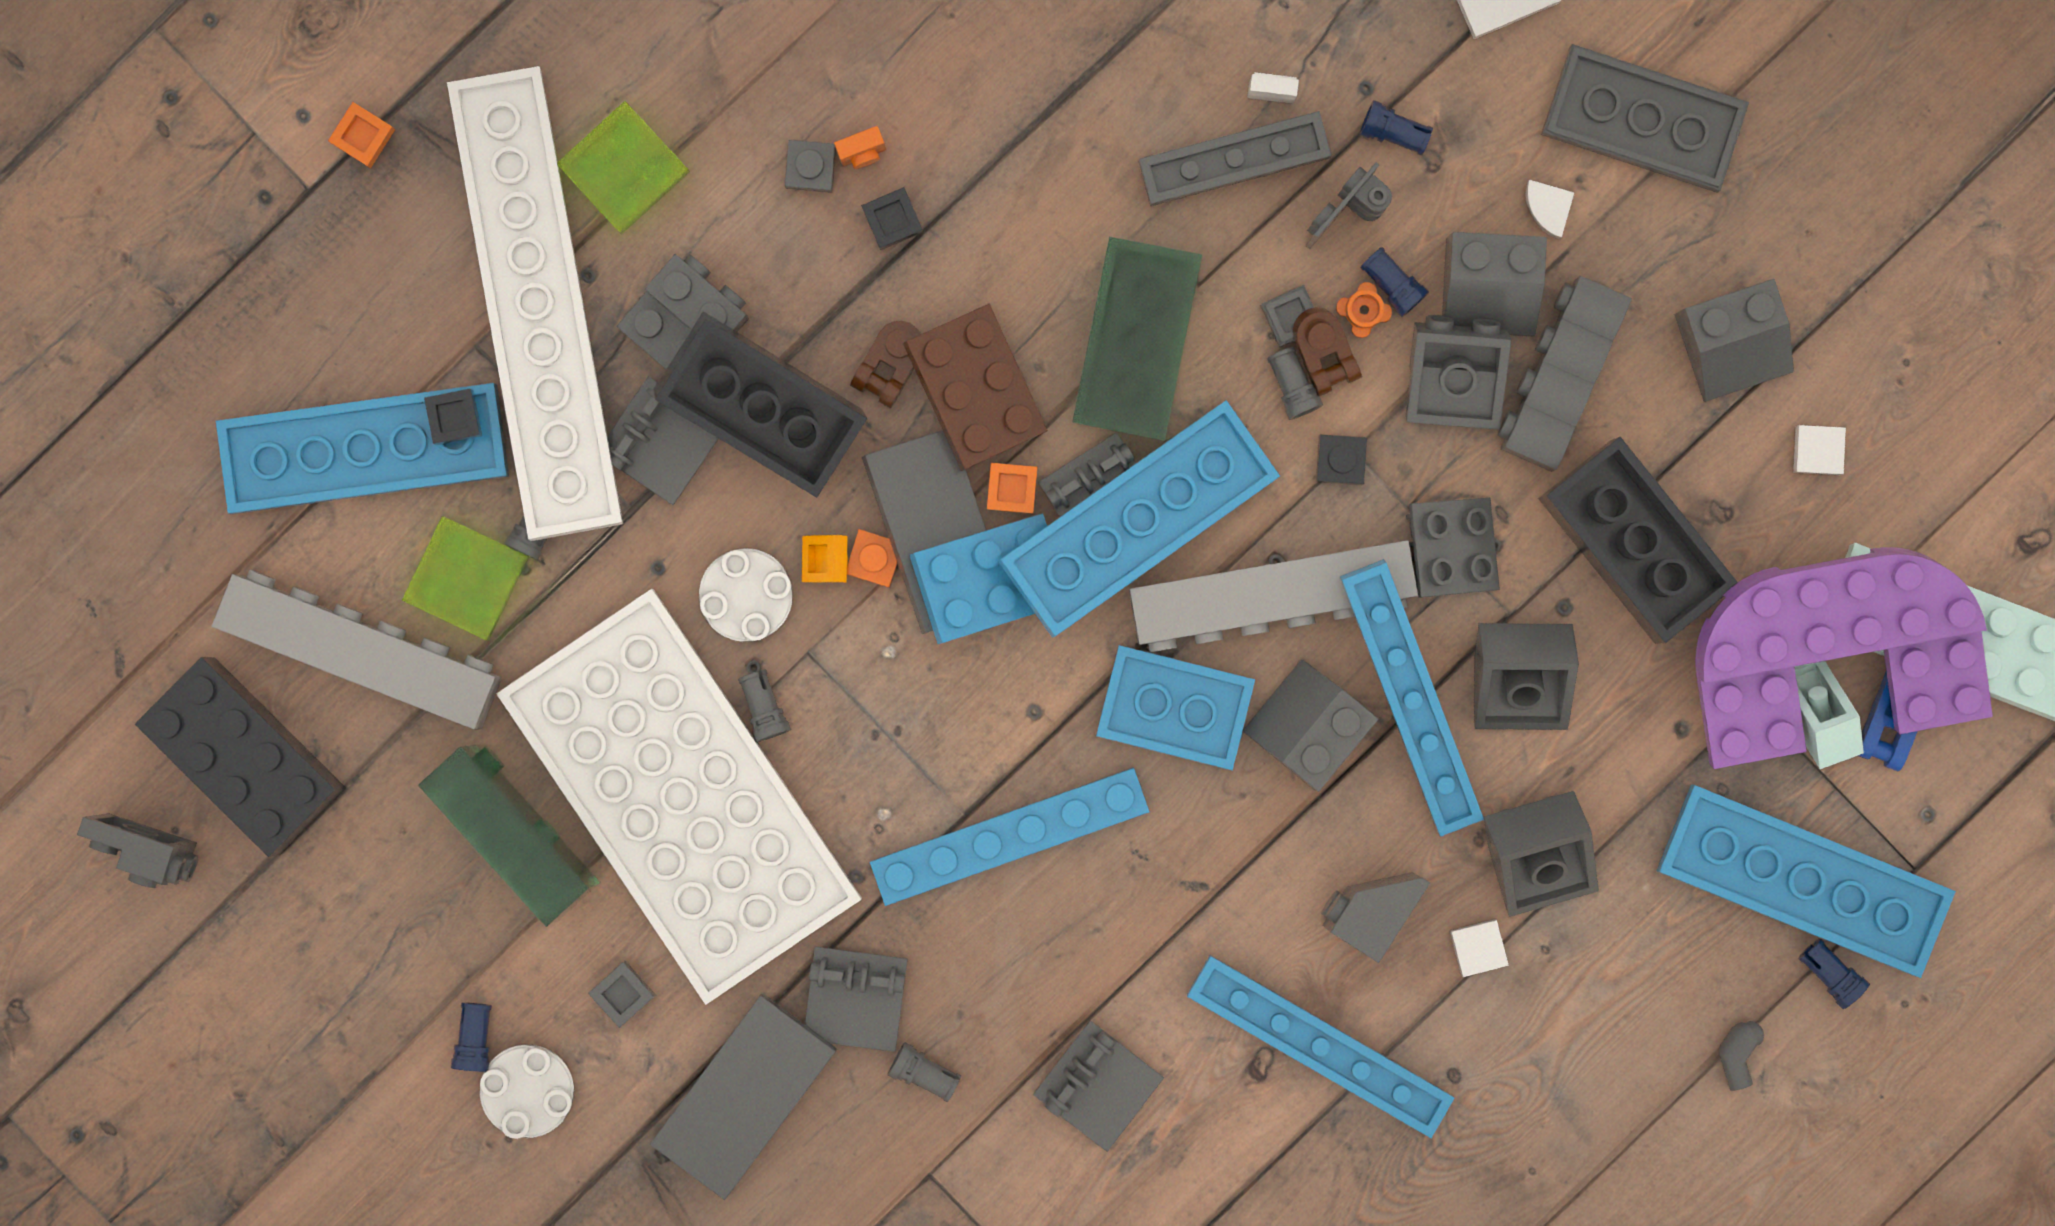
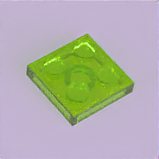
(623, 167)
(465, 578)

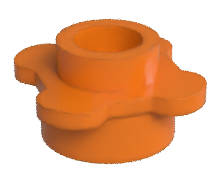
(1365, 296)

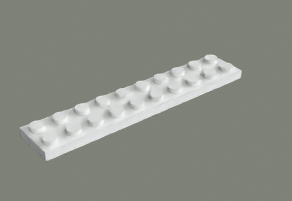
(534, 303)

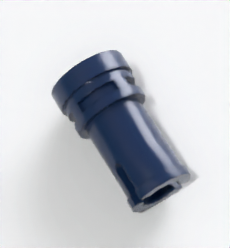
(1394, 128)
(1402, 290)
(1842, 982)
(471, 1050)

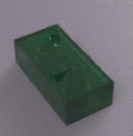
(1138, 339)
(509, 832)

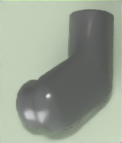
(1736, 1050)

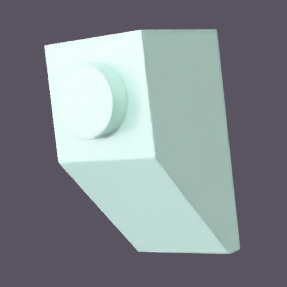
(1828, 716)

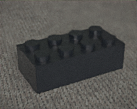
(759, 404)
(1638, 541)
(240, 756)

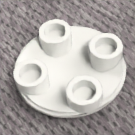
(745, 595)
(526, 1091)

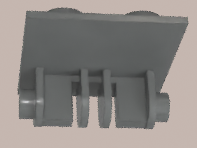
(1362, 194)
(658, 445)
(1087, 474)
(1453, 547)
(856, 998)
(1098, 1086)

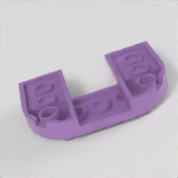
(1830, 612)

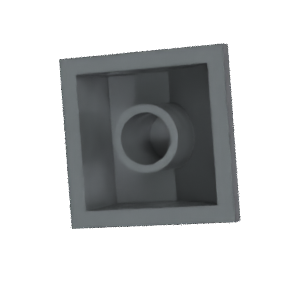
(1495, 280)
(1737, 339)
(1524, 676)
(1310, 725)
(1542, 853)
(1373, 912)

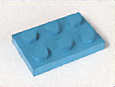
(967, 585)
(1175, 707)

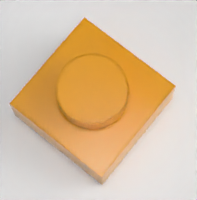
(824, 559)

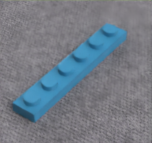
(1411, 697)
(1009, 836)
(1320, 1046)

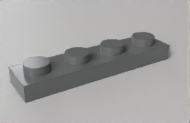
(1234, 158)

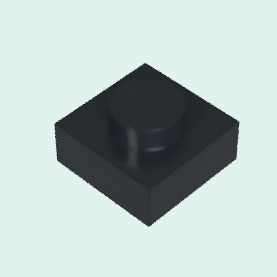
(892, 218)
(453, 416)
(1341, 459)

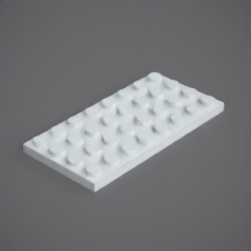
(679, 796)

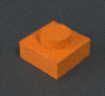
(361, 135)
(861, 148)
(1012, 488)
(872, 559)

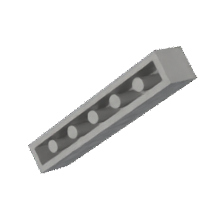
(1260, 596)
(357, 651)

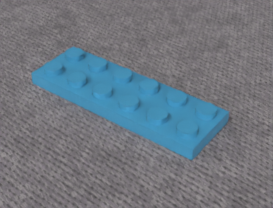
(353, 451)
(1139, 519)
(1806, 881)

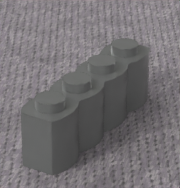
(1565, 372)

